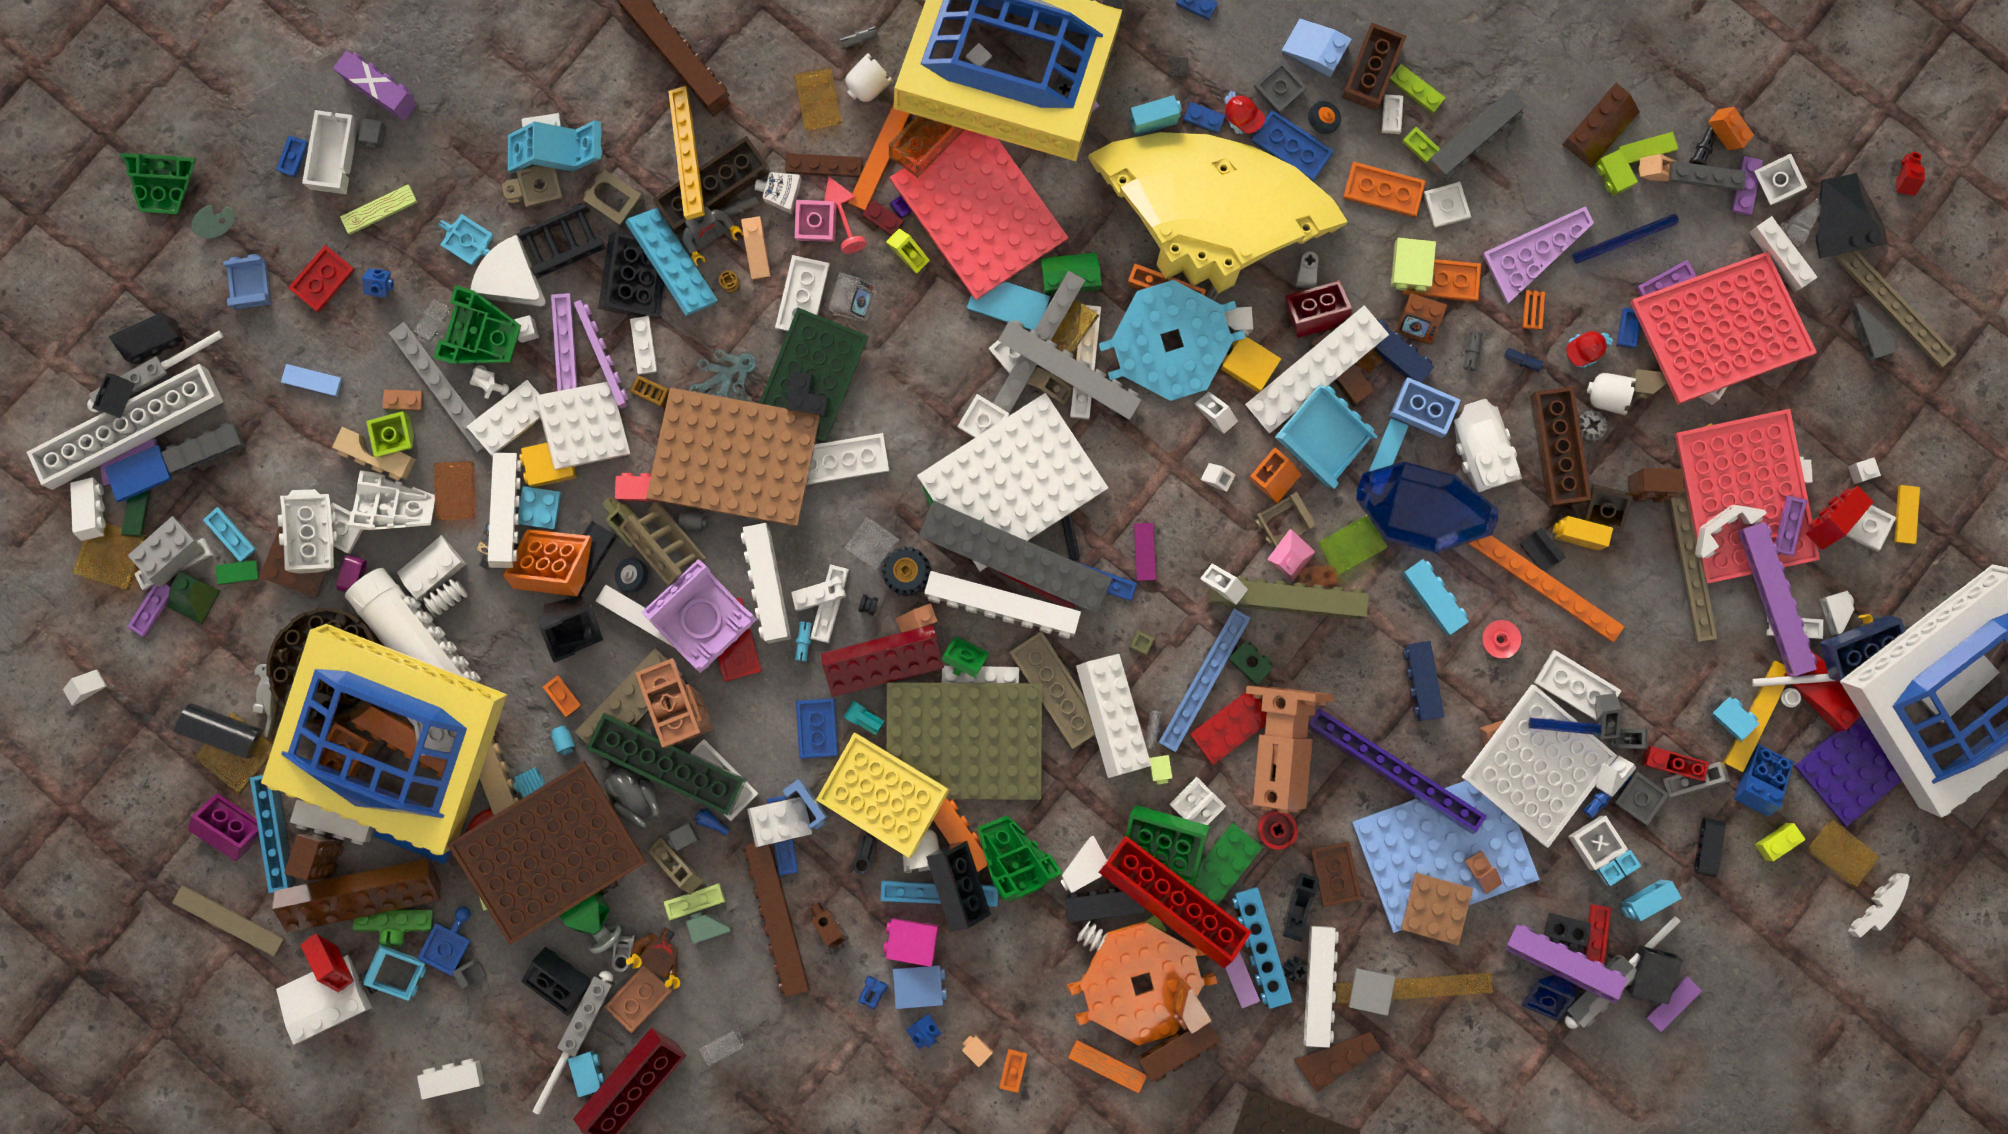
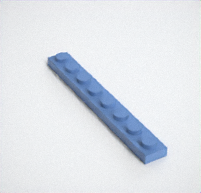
(1204, 680)

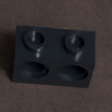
(1568, 925)

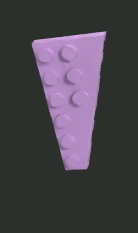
(1525, 257)

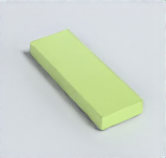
(695, 902)

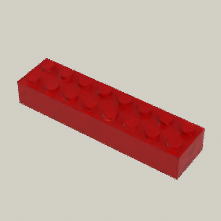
(1175, 902)

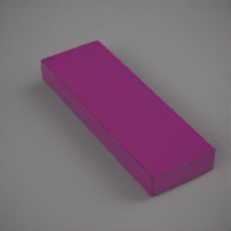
(1144, 552)

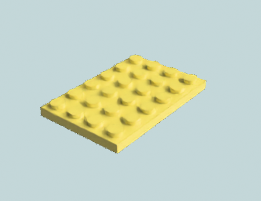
(883, 795)

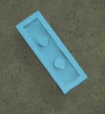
(229, 534)

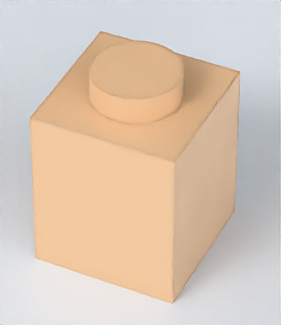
(976, 1050)

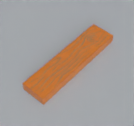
(1107, 1066)

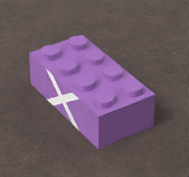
(375, 85)

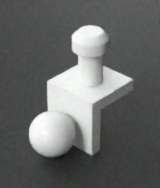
(485, 379)

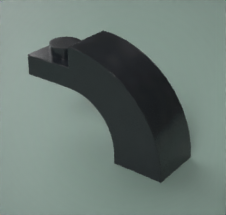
(1299, 906)

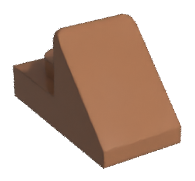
(1483, 872)

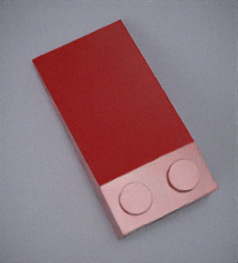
(1828, 699)

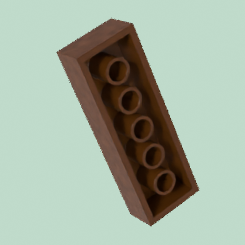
(1560, 447)

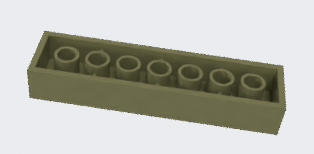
(1298, 599)

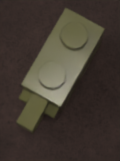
(617, 514)

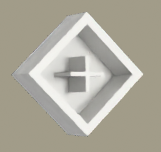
(1597, 842)

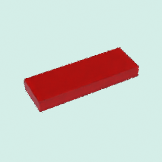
(1597, 942)

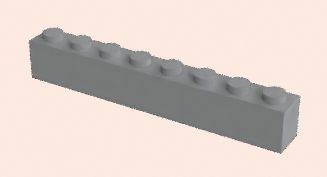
(1068, 369)

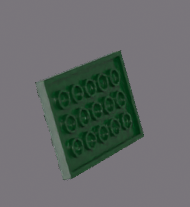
(818, 349)

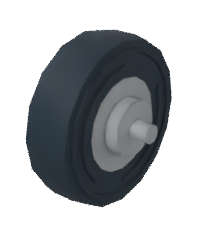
(631, 575)

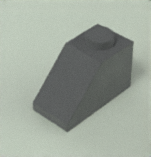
(1608, 715)

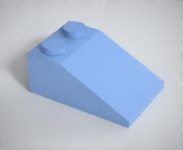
(1317, 46)

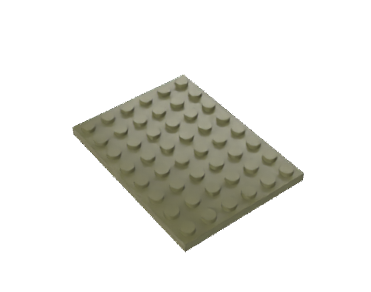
(970, 736)

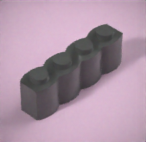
(203, 449)

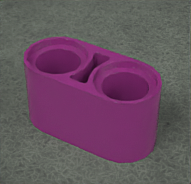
(350, 572)

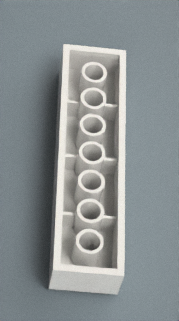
(1002, 604)

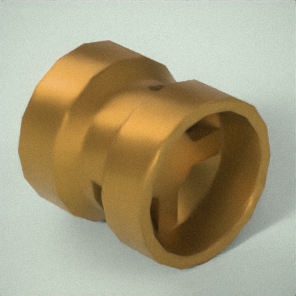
(730, 285)

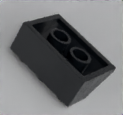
(147, 338)
(556, 981)

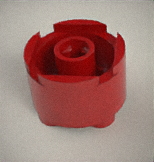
(1267, 835)

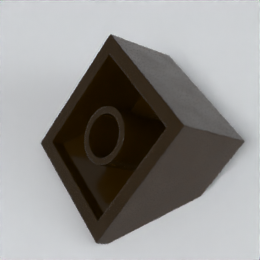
(1608, 507)

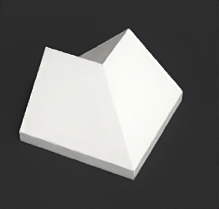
(1780, 179)

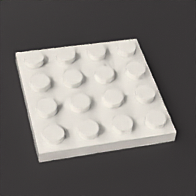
(582, 425)

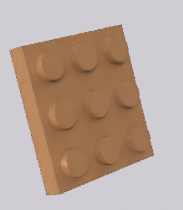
(1436, 908)

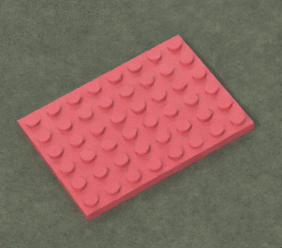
(980, 212)
(1723, 327)
(1746, 465)

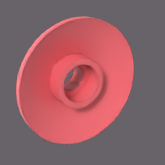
(1510, 635)

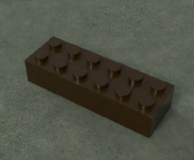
(720, 181)

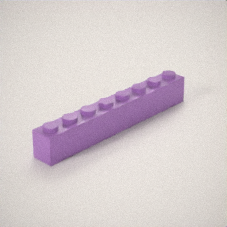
(1777, 599)

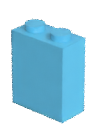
(1154, 115)

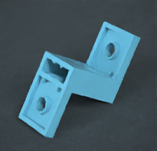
(554, 146)

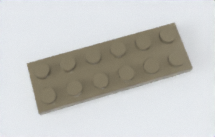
(1059, 691)
(624, 702)

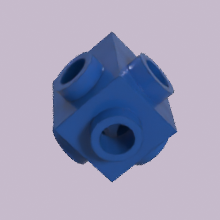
(377, 282)
(924, 1032)

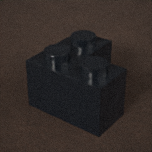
(800, 396)

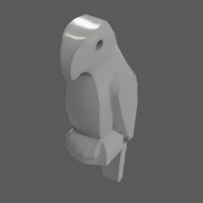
(264, 700)

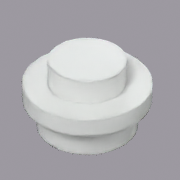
(1790, 697)

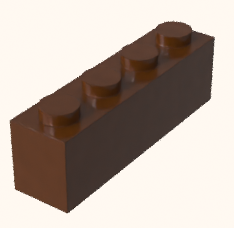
(1352, 381)

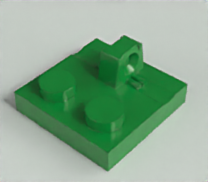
(964, 657)

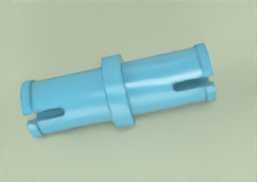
(803, 641)

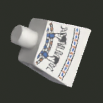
(780, 190)

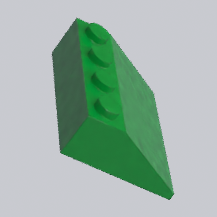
(1169, 839)

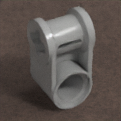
(1307, 273)
(622, 950)

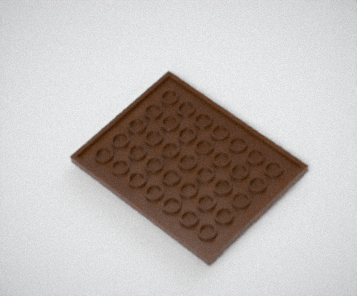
(547, 853)

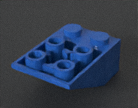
(1764, 781)

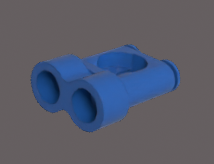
(875, 985)

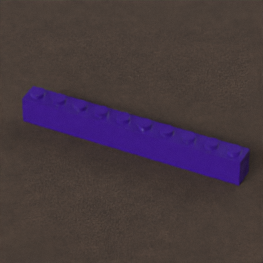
(1396, 771)

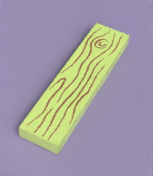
(378, 209)

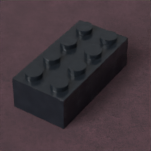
(958, 886)

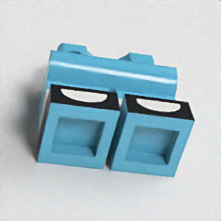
(1618, 867)

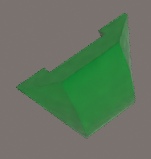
(158, 180)

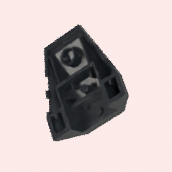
(1847, 218)

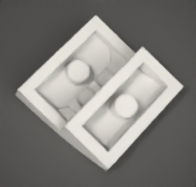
(1197, 803)

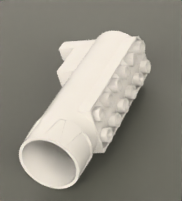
(403, 624)

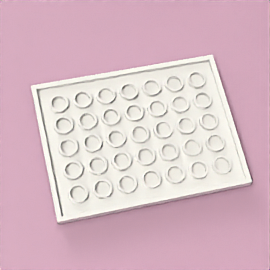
(1017, 473)

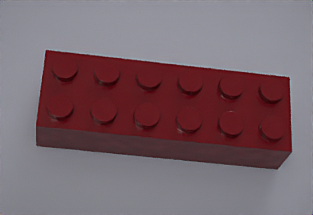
(882, 660)
(630, 1085)

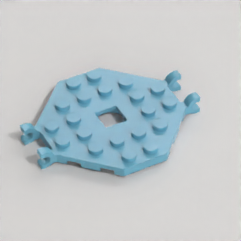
(1201, 329)

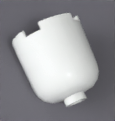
(867, 80)
(1611, 392)
(926, 847)

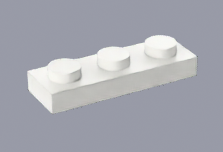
(643, 345)

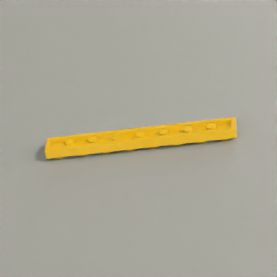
(686, 153)

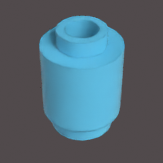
(562, 740)

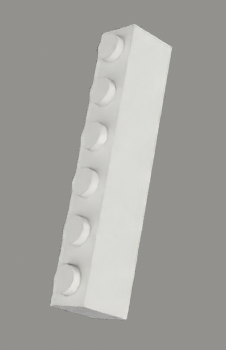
(503, 510)
(1320, 986)

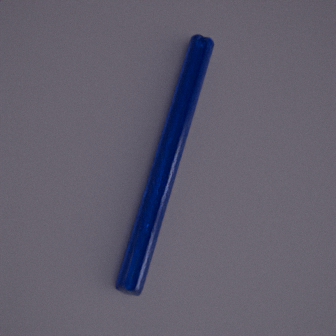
(1625, 238)

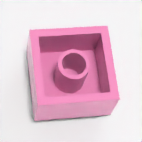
(815, 220)

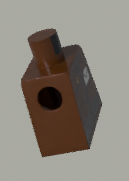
(832, 933)

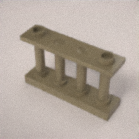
(652, 552)

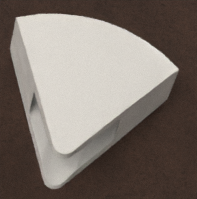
(508, 276)

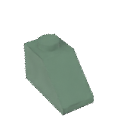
(705, 927)

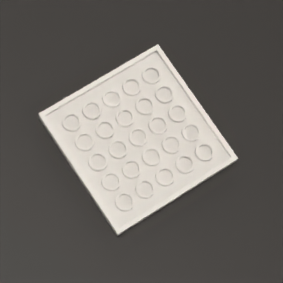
(1535, 772)

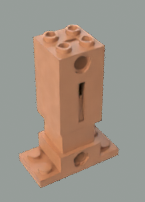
(673, 706)
(1284, 747)

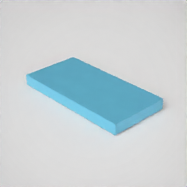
(1012, 303)

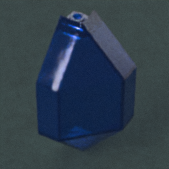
(1424, 507)

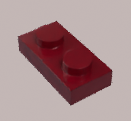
(882, 218)

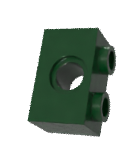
(1239, 659)

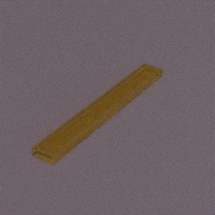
(1429, 986)

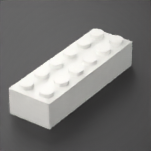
(766, 582)
(1113, 715)

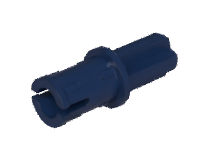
(1523, 359)

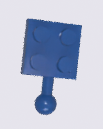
(446, 946)

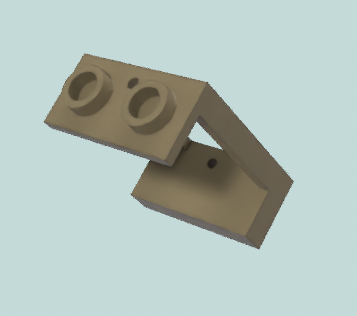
(629, 208)
(1293, 500)

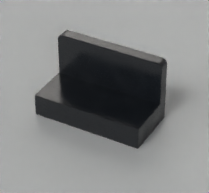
(113, 395)
(1542, 550)

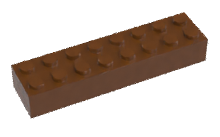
(677, 54)
(356, 895)

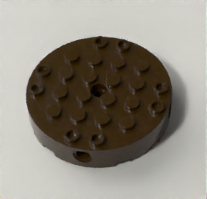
(286, 655)

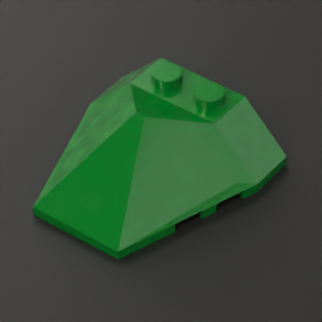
(477, 331)
(1014, 860)

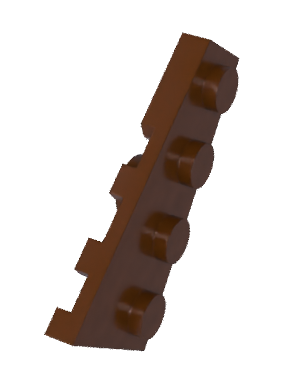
(1330, 1063)

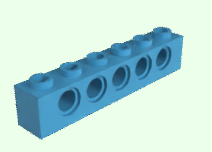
(1281, 994)

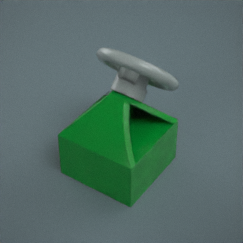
(590, 919)

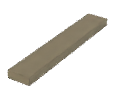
(228, 920)

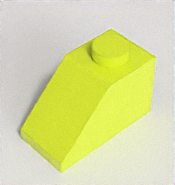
(908, 250)

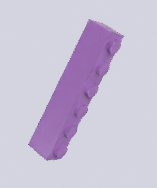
(1566, 964)

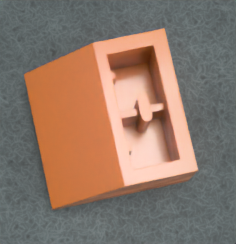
(1275, 475)

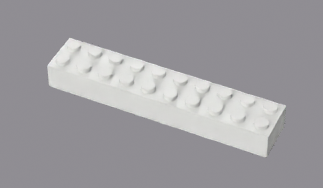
(110, 436)

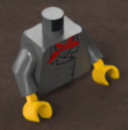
(705, 229)

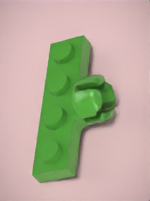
(394, 924)

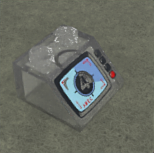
(852, 297)

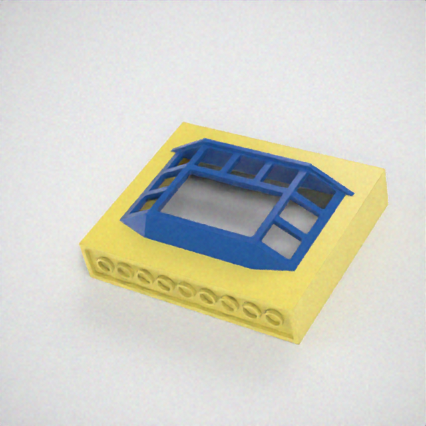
(999, 102)
(403, 687)

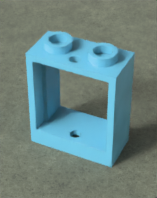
(1650, 900)
(411, 989)

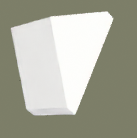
(84, 686)

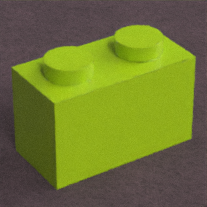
(1616, 173)

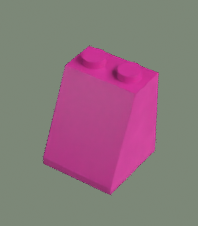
(911, 941)

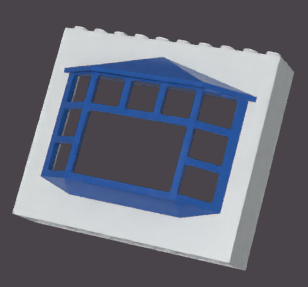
(1915, 669)

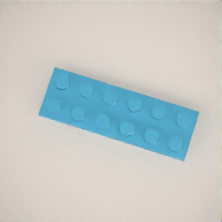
(671, 261)

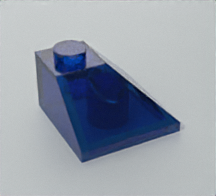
(1551, 997)

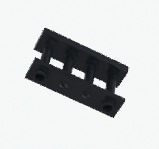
(575, 251)

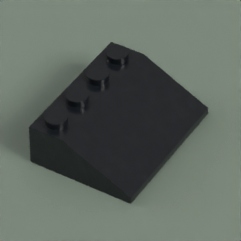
(629, 279)

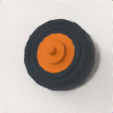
(1324, 117)

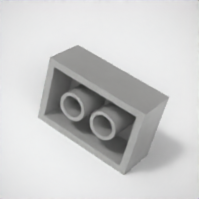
(166, 552)

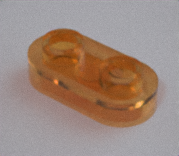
(1317, 575)

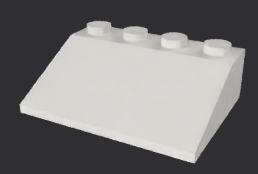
(313, 1007)

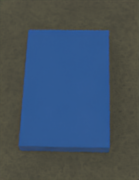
(138, 473)
(817, 728)

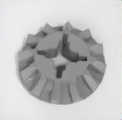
(1601, 427)

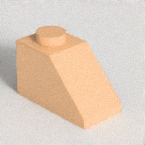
(1655, 167)

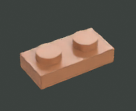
(402, 400)

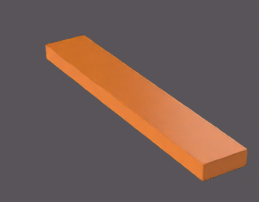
(878, 159)

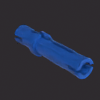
(1600, 800)

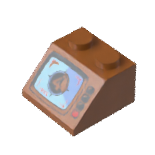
(1421, 318)

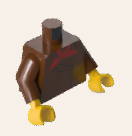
(657, 955)

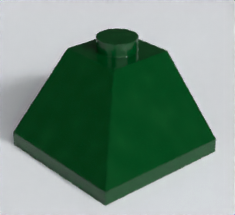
(191, 597)

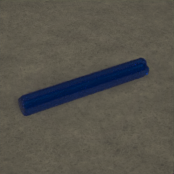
(1565, 726)

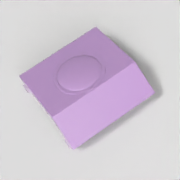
(699, 616)

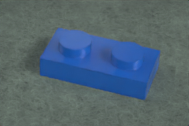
(1202, 8)
(1204, 117)
(292, 156)

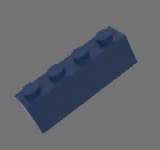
(1403, 356)
(1424, 681)

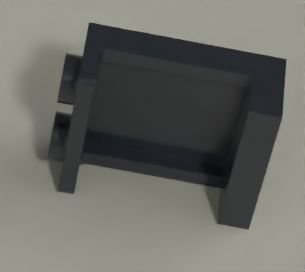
(1655, 975)

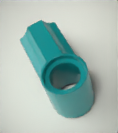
(860, 716)

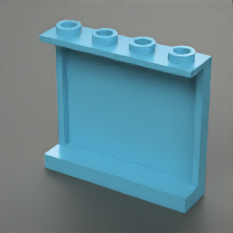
(1325, 435)

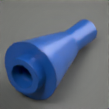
(707, 819)

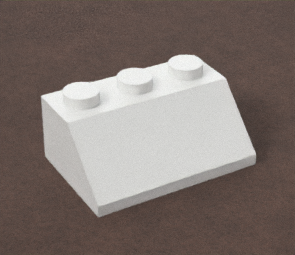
(431, 568)

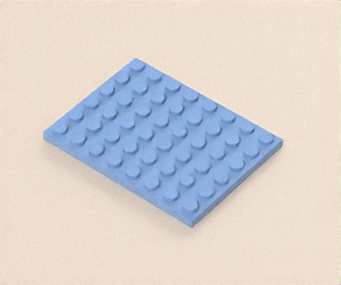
(1426, 842)

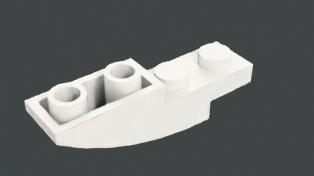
(1887, 903)

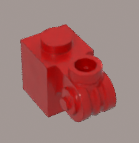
(1912, 174)

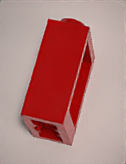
(327, 962)

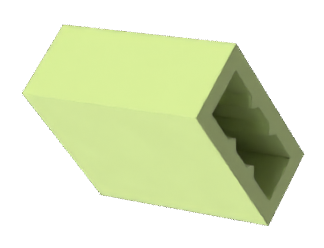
(1413, 264)

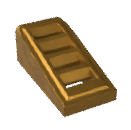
(661, 396)

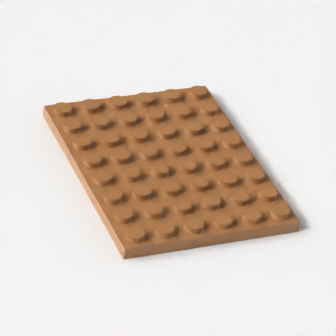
(733, 457)

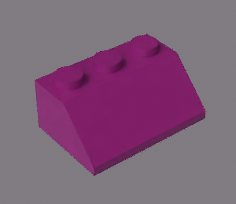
(225, 827)

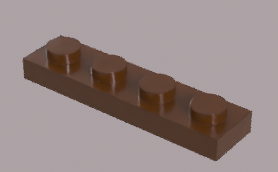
(823, 165)

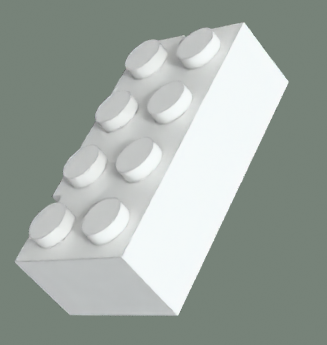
(330, 152)

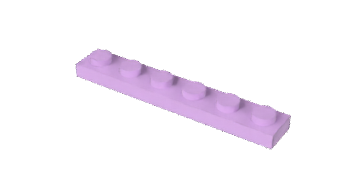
(564, 341)
(604, 360)

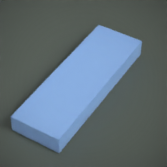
(311, 380)

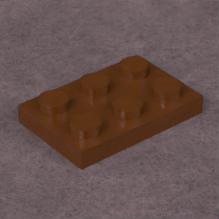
(275, 572)
(1336, 874)

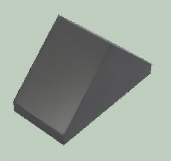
(1630, 739)

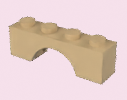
(353, 444)

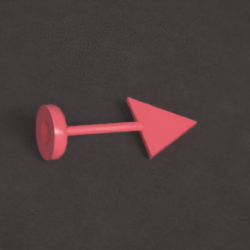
(840, 195)

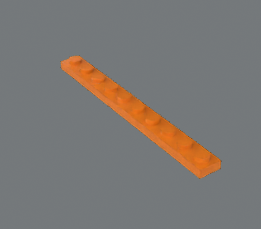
(1548, 587)

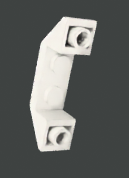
(1706, 543)

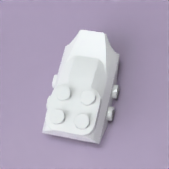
(1485, 446)
(307, 531)

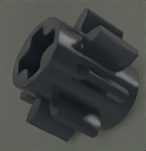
(1295, 969)

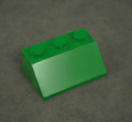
(1082, 265)

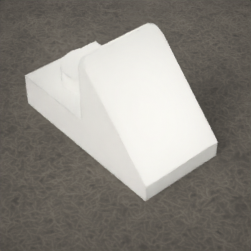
(1614, 776)

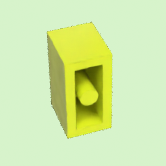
(1780, 842)

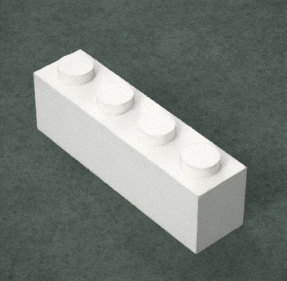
(1784, 254)
(323, 821)

